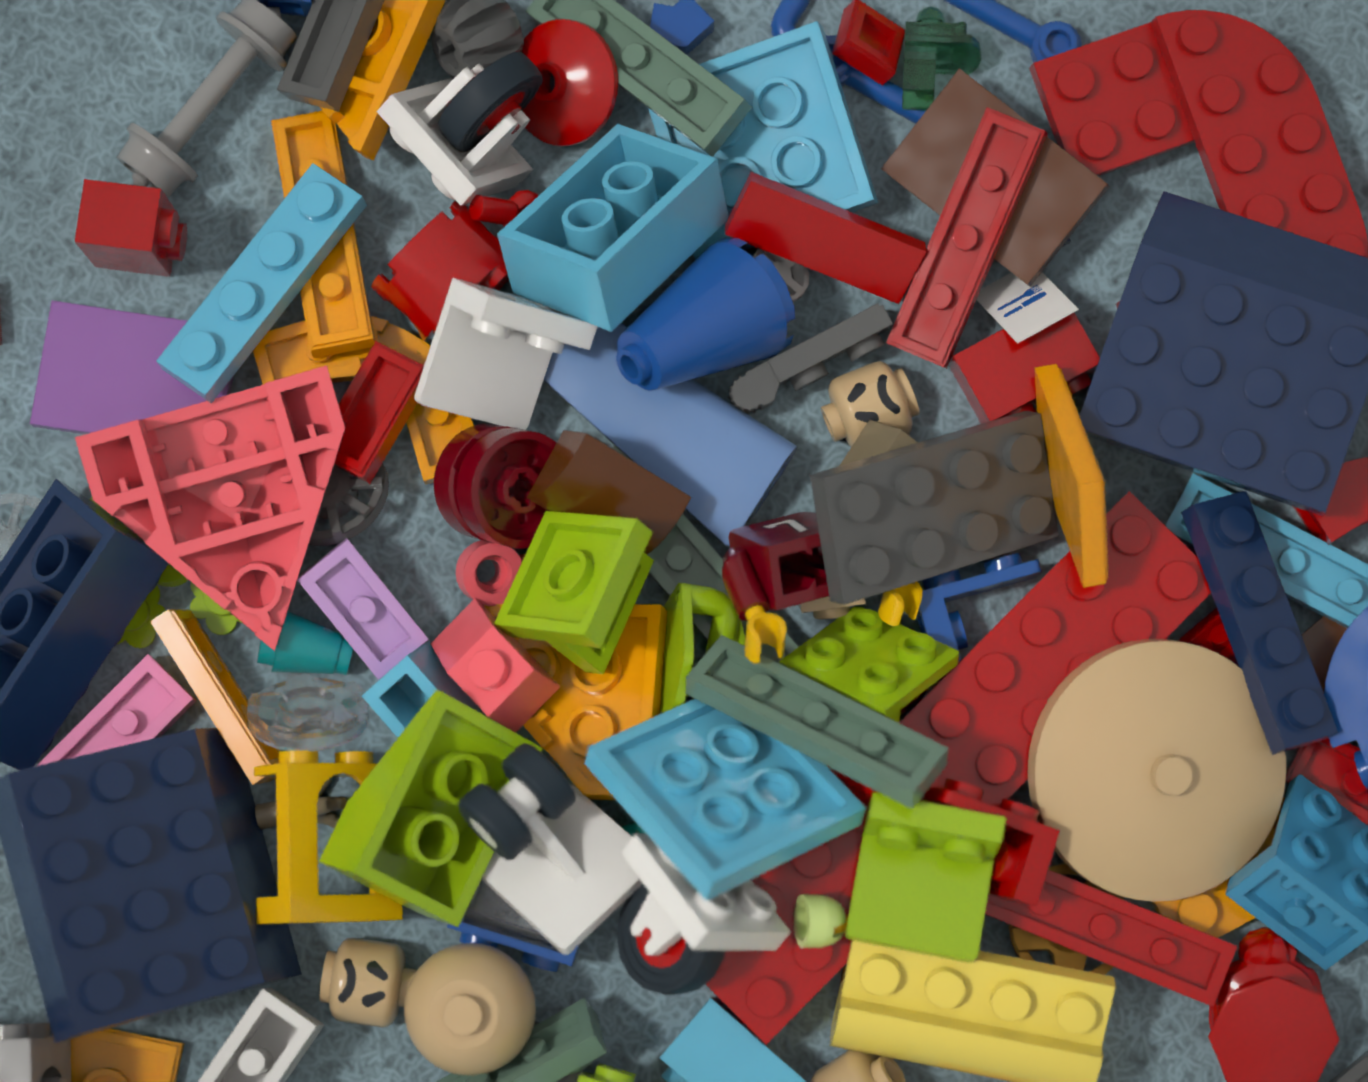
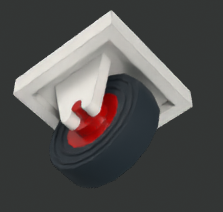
(467, 126)
(676, 937)

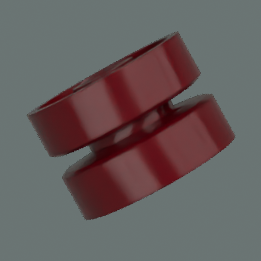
(486, 483)

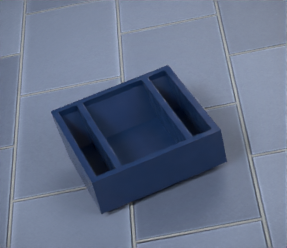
(1236, 354)
(141, 881)

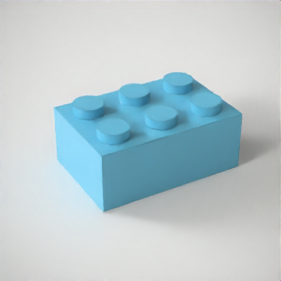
(614, 226)

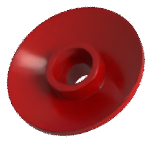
(583, 82)

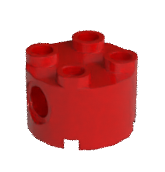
(433, 257)

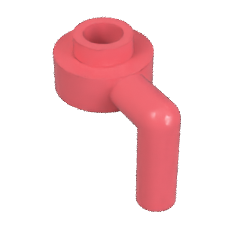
(506, 567)

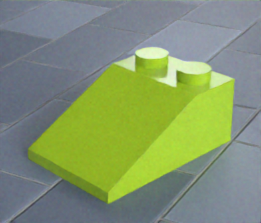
(404, 820)

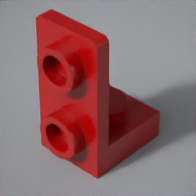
(1025, 847)

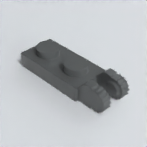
(805, 362)

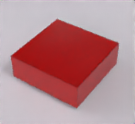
(869, 42)

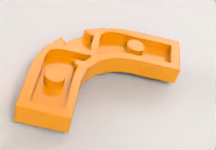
(287, 353)

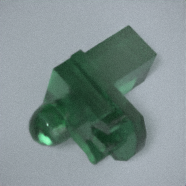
(934, 49)

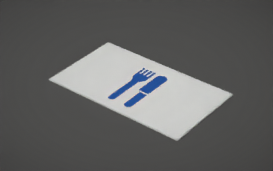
(1023, 308)

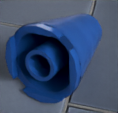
(709, 320)

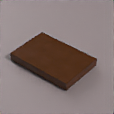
(1052, 202)

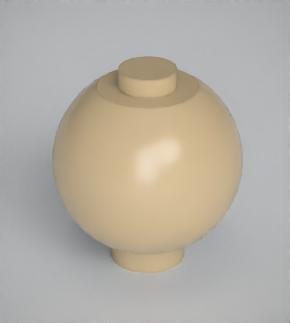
(470, 1009)

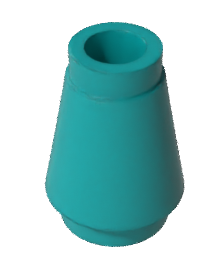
(307, 649)

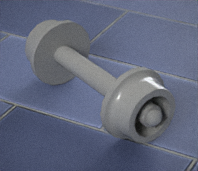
(257, 33)

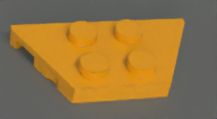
(384, 70)

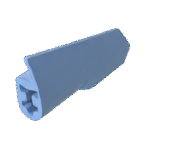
(676, 433)

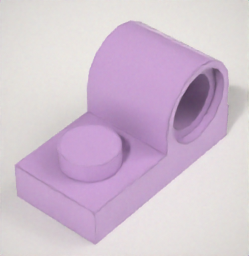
(362, 608)

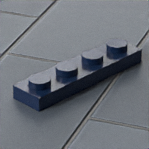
(1259, 622)

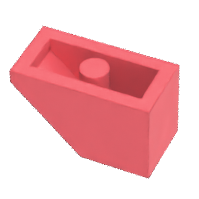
(493, 667)

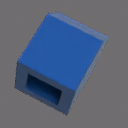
(682, 24)

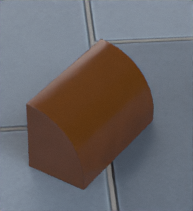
(597, 480)

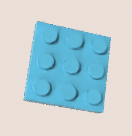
(795, 128)
(721, 794)

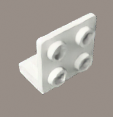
(494, 354)

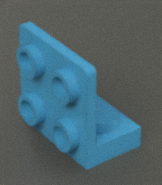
(1311, 877)

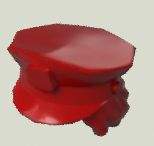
(1271, 1015)

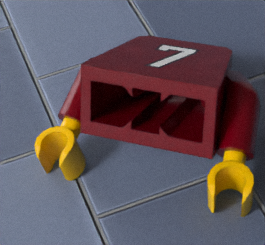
(781, 567)

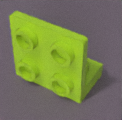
(873, 661)
(924, 878)

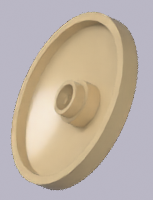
(1155, 770)

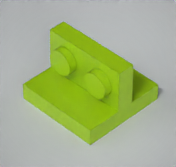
(578, 585)

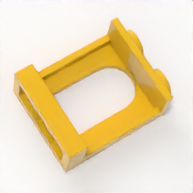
(297, 791)

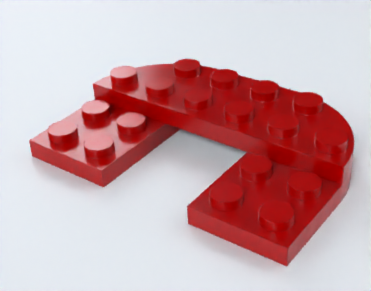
(1215, 86)

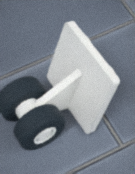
(553, 864)

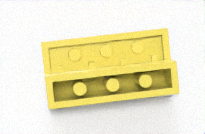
(975, 1018)

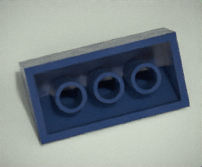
(62, 609)

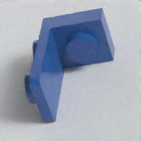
(949, 586)

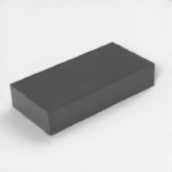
(328, 51)

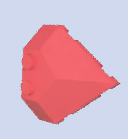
(226, 489)

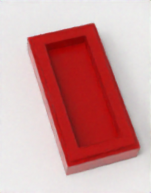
(376, 410)

